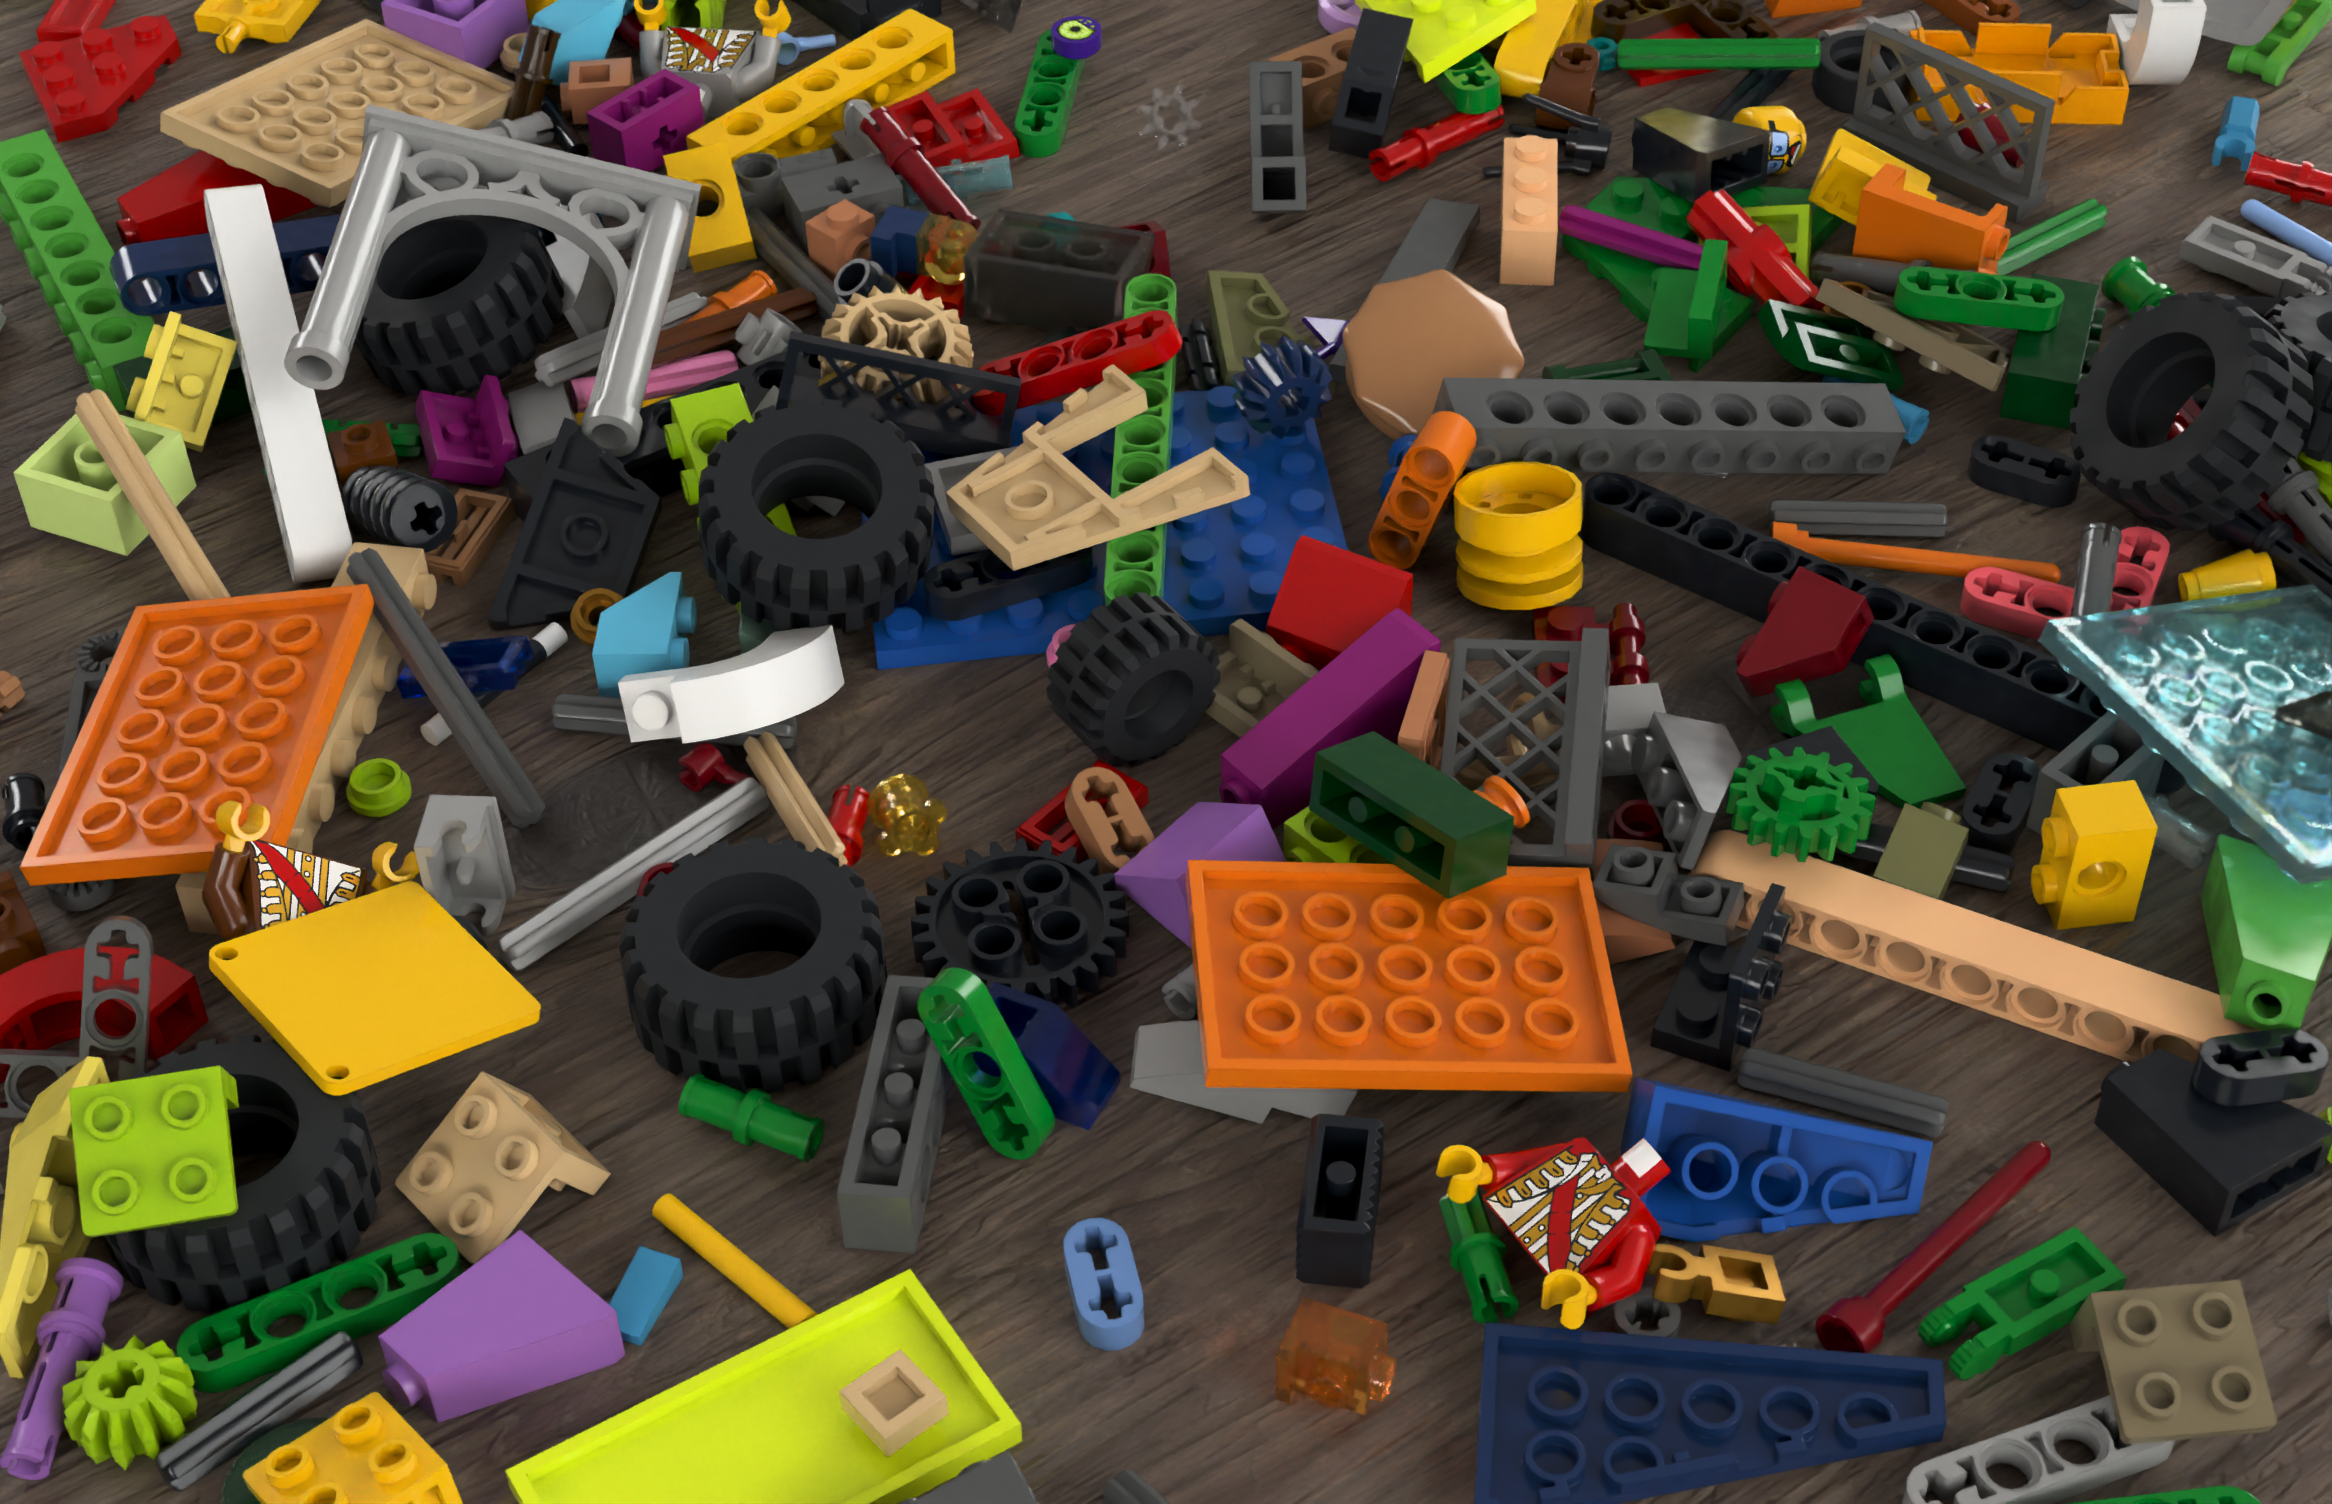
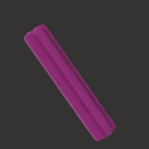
(1629, 238)

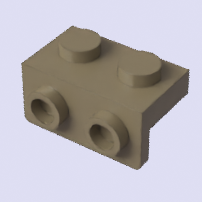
(1254, 678)

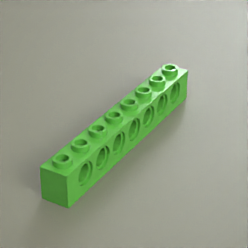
(68, 259)

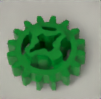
(1800, 804)

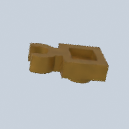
(1727, 1281)

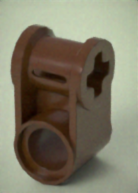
(1569, 84)

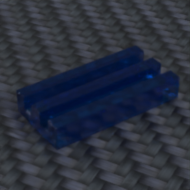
(481, 663)

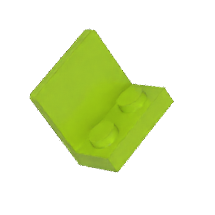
(154, 1150)

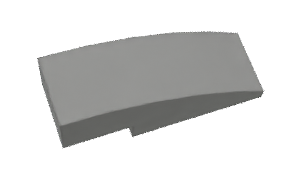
(584, 282)
(1171, 1065)

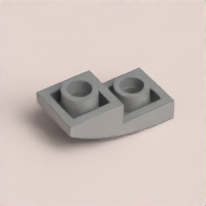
(539, 414)

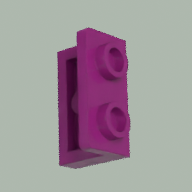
(467, 436)

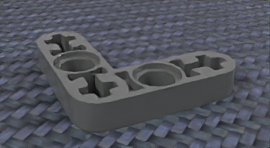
(100, 965)

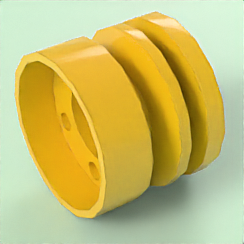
(1519, 535)

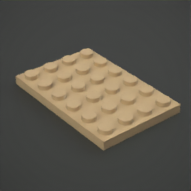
(306, 111)

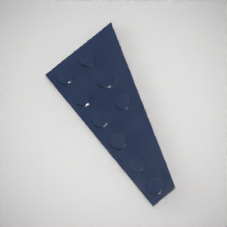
(1658, 1416)

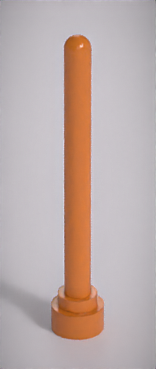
(1905, 558)

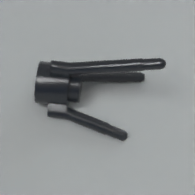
(1584, 144)

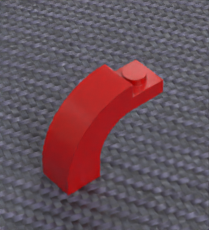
(45, 1003)

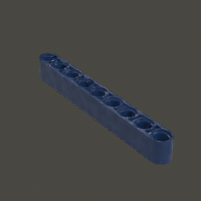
(172, 260)

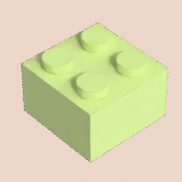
(76, 494)

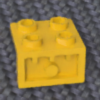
(1849, 167)
(355, 1459)

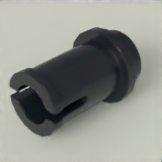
(24, 808)

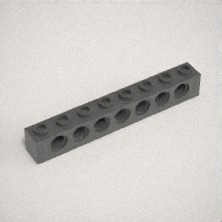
(1678, 425)

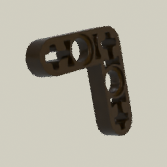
(1637, 20)

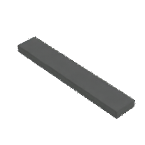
(1430, 245)

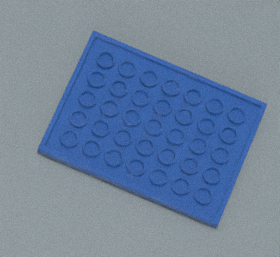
(1216, 562)

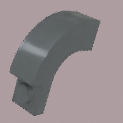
(1276, 138)

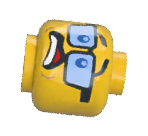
(1786, 134)

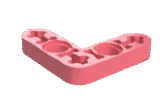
(1992, 592)

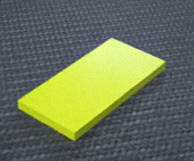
(775, 1422)

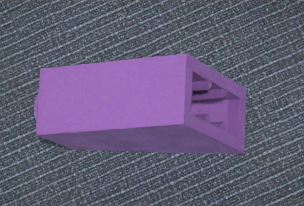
(499, 1334)

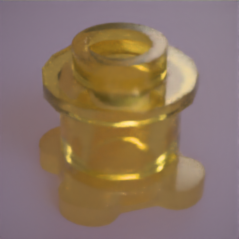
(906, 815)

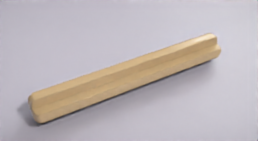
(791, 796)

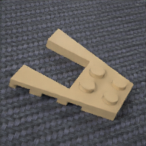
(1045, 507)

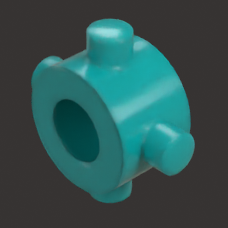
(1607, 50)

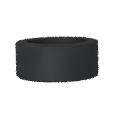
(1838, 86)

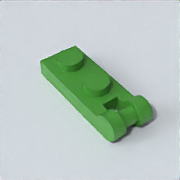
(2283, 43)

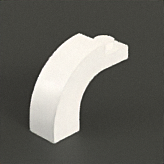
(2159, 40)
(738, 694)

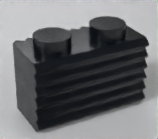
(1339, 1201)

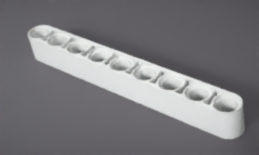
(282, 409)

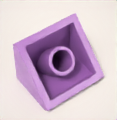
(1202, 833)

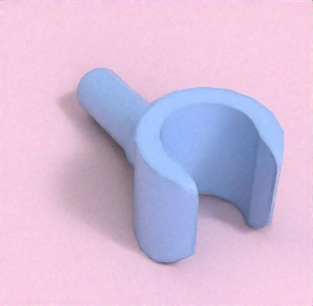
(792, 46)

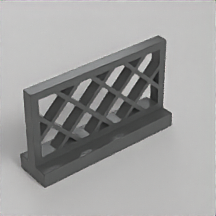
(1952, 166)
(1579, 738)

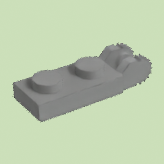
(2254, 260)

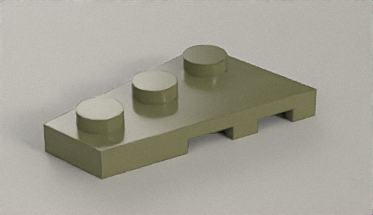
(1242, 315)

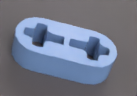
(1118, 1281)

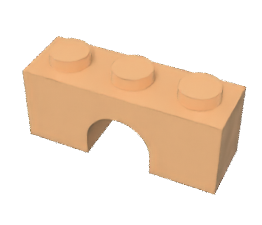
(1529, 211)

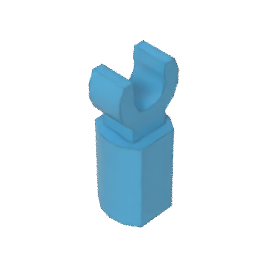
(2237, 131)

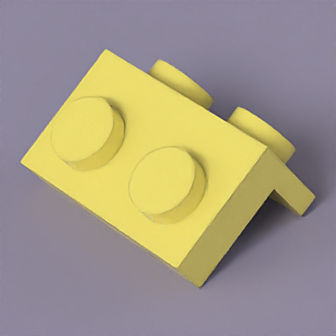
(183, 379)

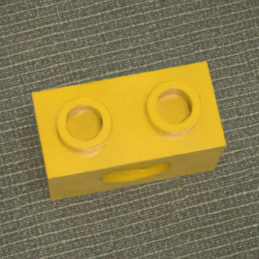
(725, 234)
(2094, 855)

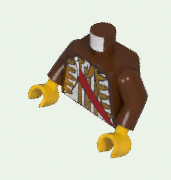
(266, 884)

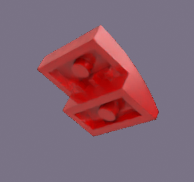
(955, 128)

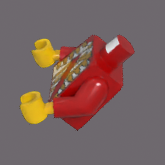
(1569, 1215)

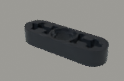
(973, 599)

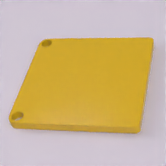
(372, 987)

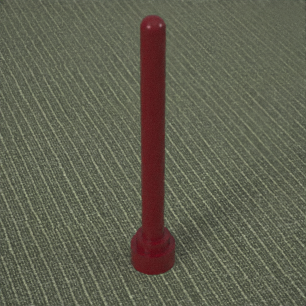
(1859, 1321)

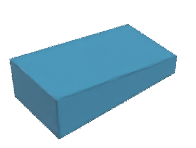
(645, 1292)

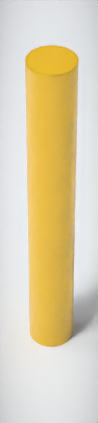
(731, 1261)

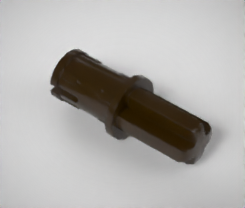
(533, 71)

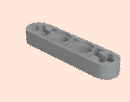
(2034, 1453)

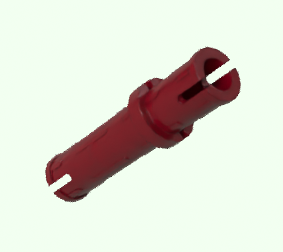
(907, 159)

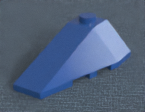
(1766, 1166)

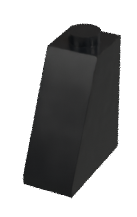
(1699, 153)
(2206, 1154)

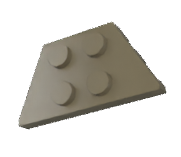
(1941, 343)

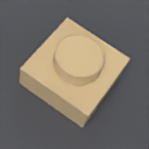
(894, 1402)

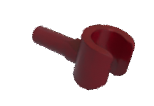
(704, 764)

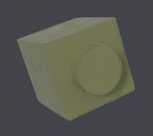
(1923, 850)

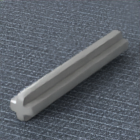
(585, 353)

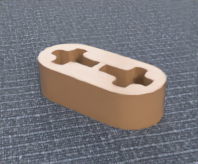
(1103, 829)

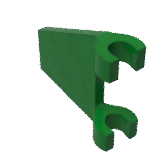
(1883, 736)

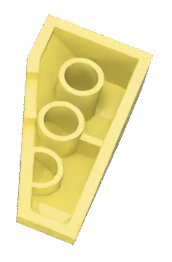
(40, 1214)

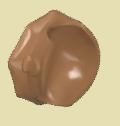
(1415, 336)

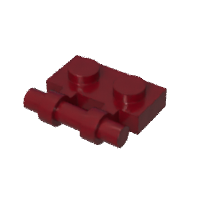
(1625, 641)

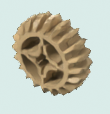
(902, 326)

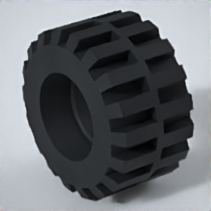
(1133, 679)

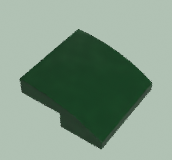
(1828, 344)

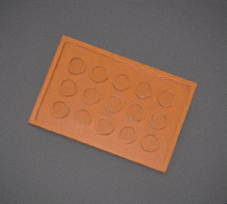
(196, 714)
(1393, 987)

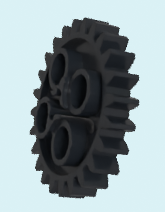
(1064, 910)

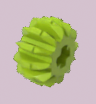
(129, 1401)

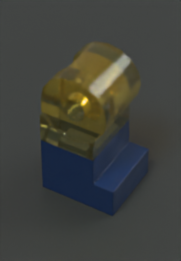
(922, 244)

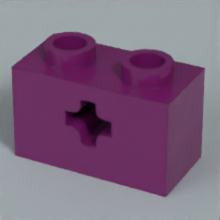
(646, 121)

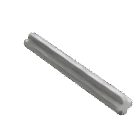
(622, 879)

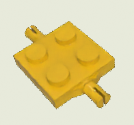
(257, 19)

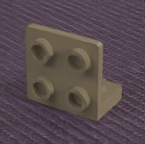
(2177, 1361)

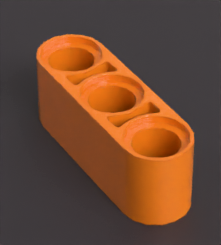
(1422, 489)

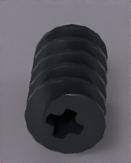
(399, 507)

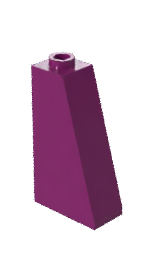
(1349, 697)

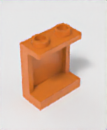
(1911, 227)

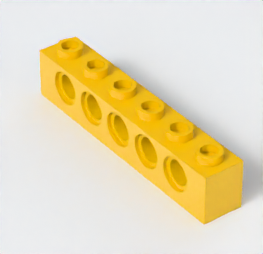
(803, 110)

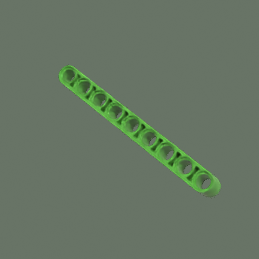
(1143, 452)

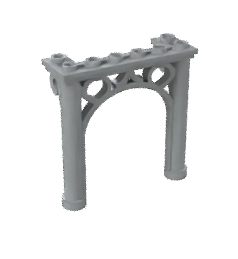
(522, 185)

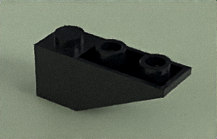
(1369, 83)

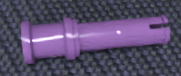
(66, 1335)

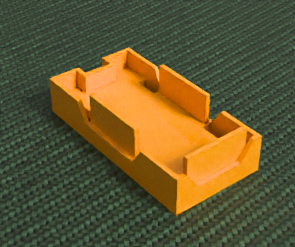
(2076, 71)

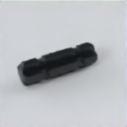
(1199, 356)

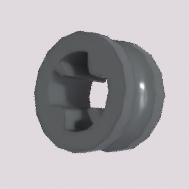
(1645, 1306)

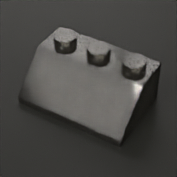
(1052, 271)

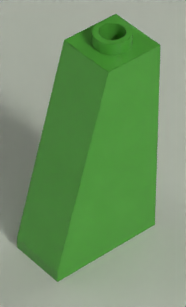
(2264, 935)

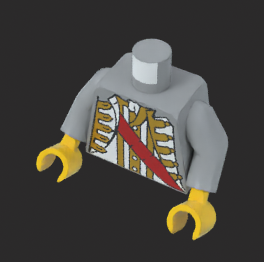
(722, 62)

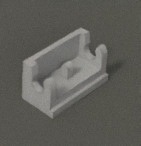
(465, 857)

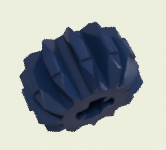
(1282, 387)

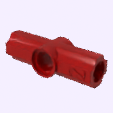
(1755, 254)

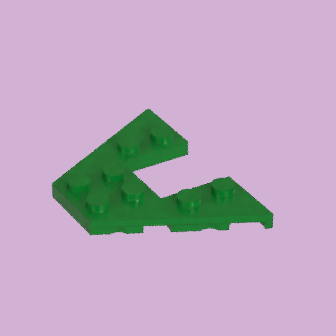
(1659, 209)

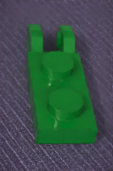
(2021, 1301)

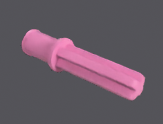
(667, 378)

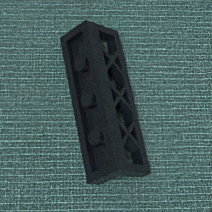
(926, 424)

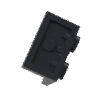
(1720, 990)

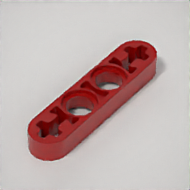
(1074, 364)

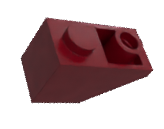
(1807, 634)

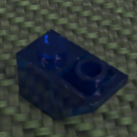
(1062, 1059)

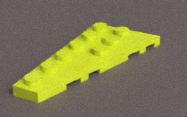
(1451, 29)

